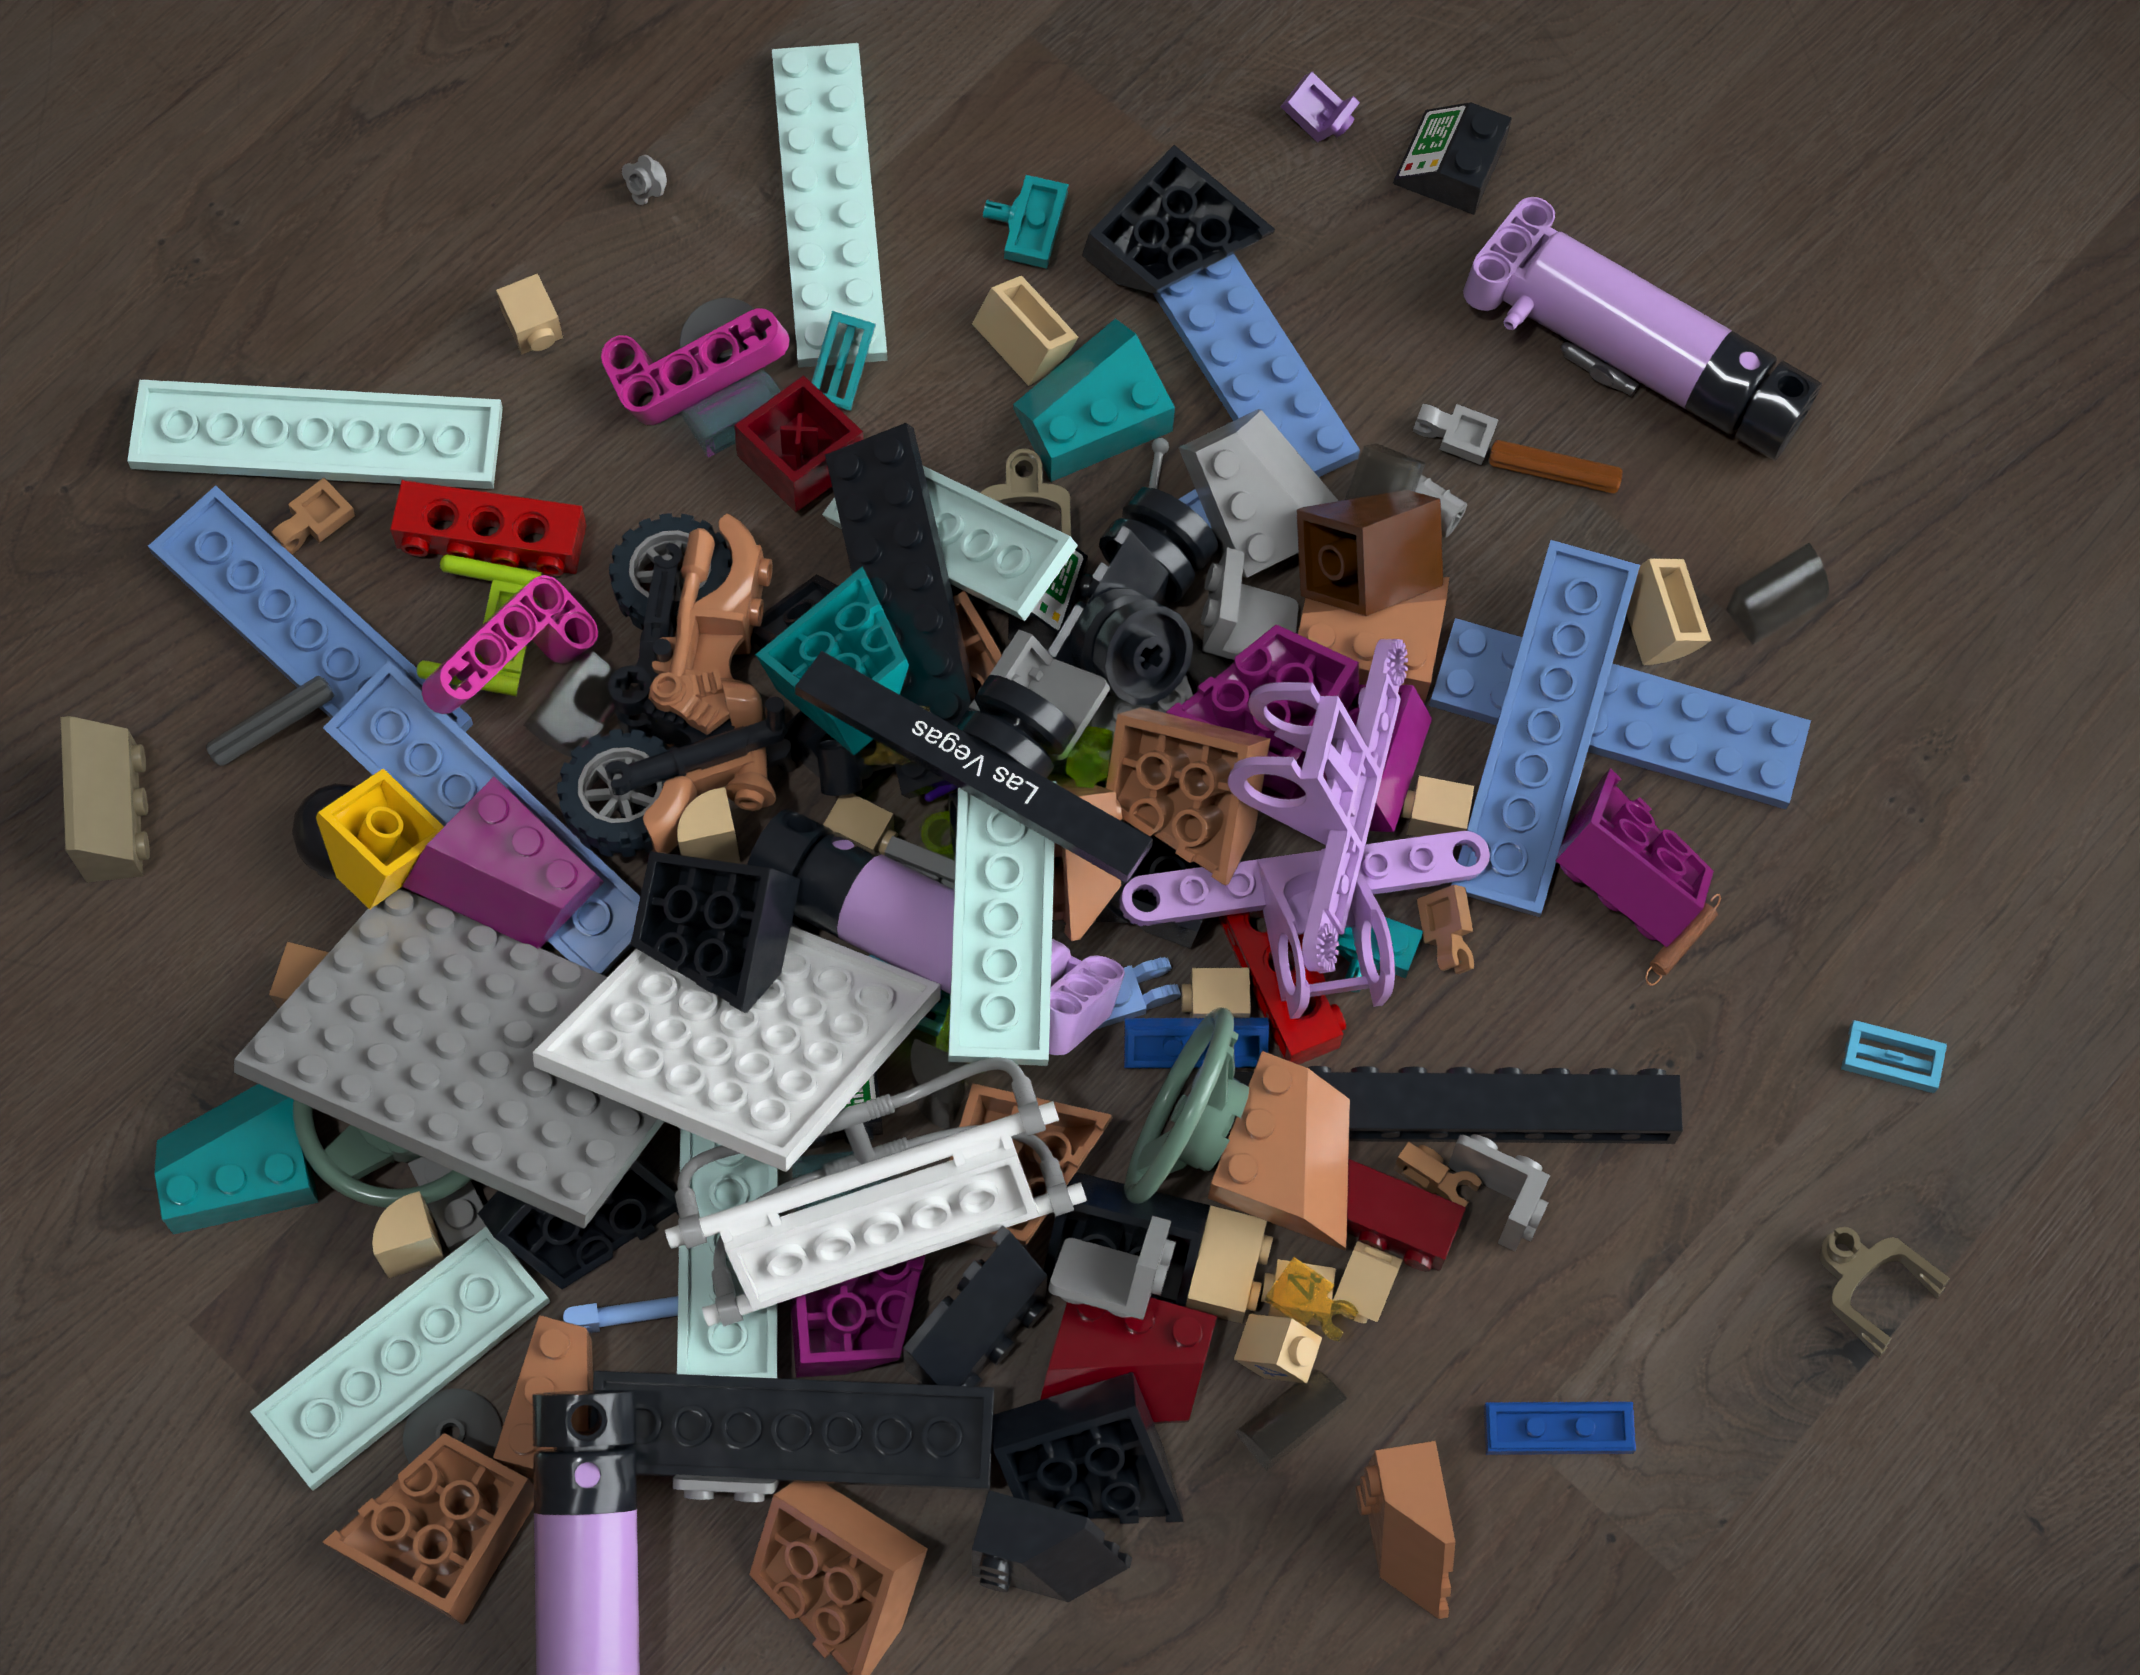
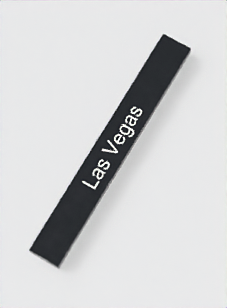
(974, 766)

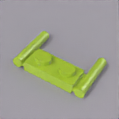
(505, 583)

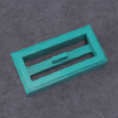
(852, 323)

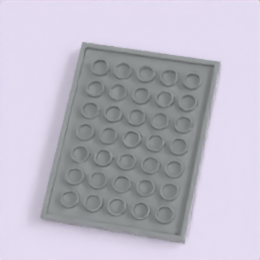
(429, 1042)

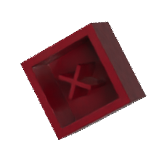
(789, 441)

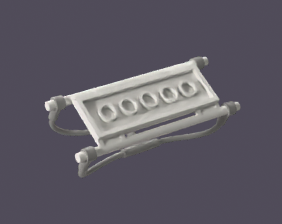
(883, 1223)

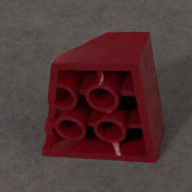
(1161, 1350)

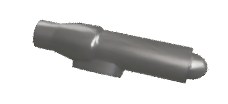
(1599, 369)

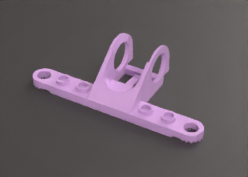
(1334, 810)
(1282, 891)

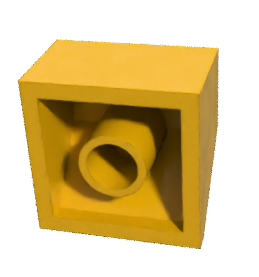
(375, 836)

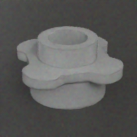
(644, 179)

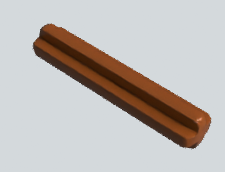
(1555, 466)

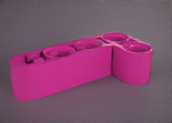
(697, 356)
(497, 647)

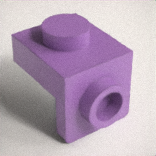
(1319, 108)

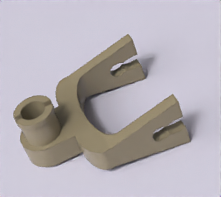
(1031, 487)
(1856, 1264)

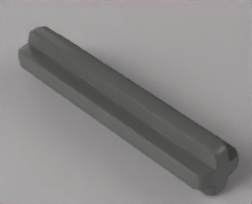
(270, 721)

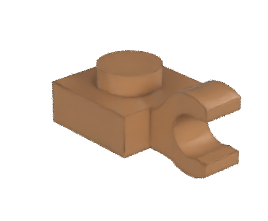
(314, 512)
(1444, 922)
(1425, 1169)

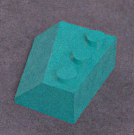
(1096, 404)
(852, 630)
(233, 1163)

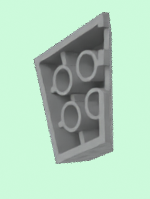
(1252, 488)

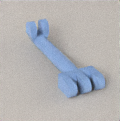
(593, 1317)

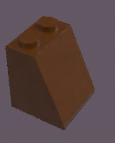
(1370, 550)

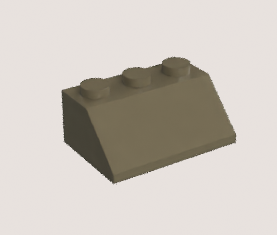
(103, 800)

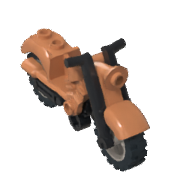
(691, 626)

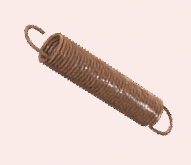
(1670, 955)

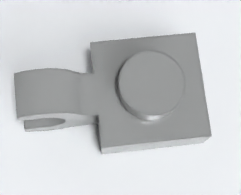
(1463, 433)

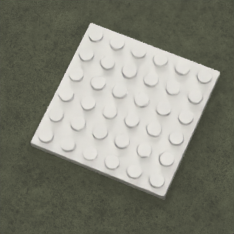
(737, 1077)

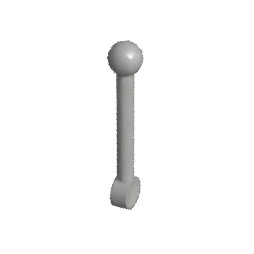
(1160, 447)

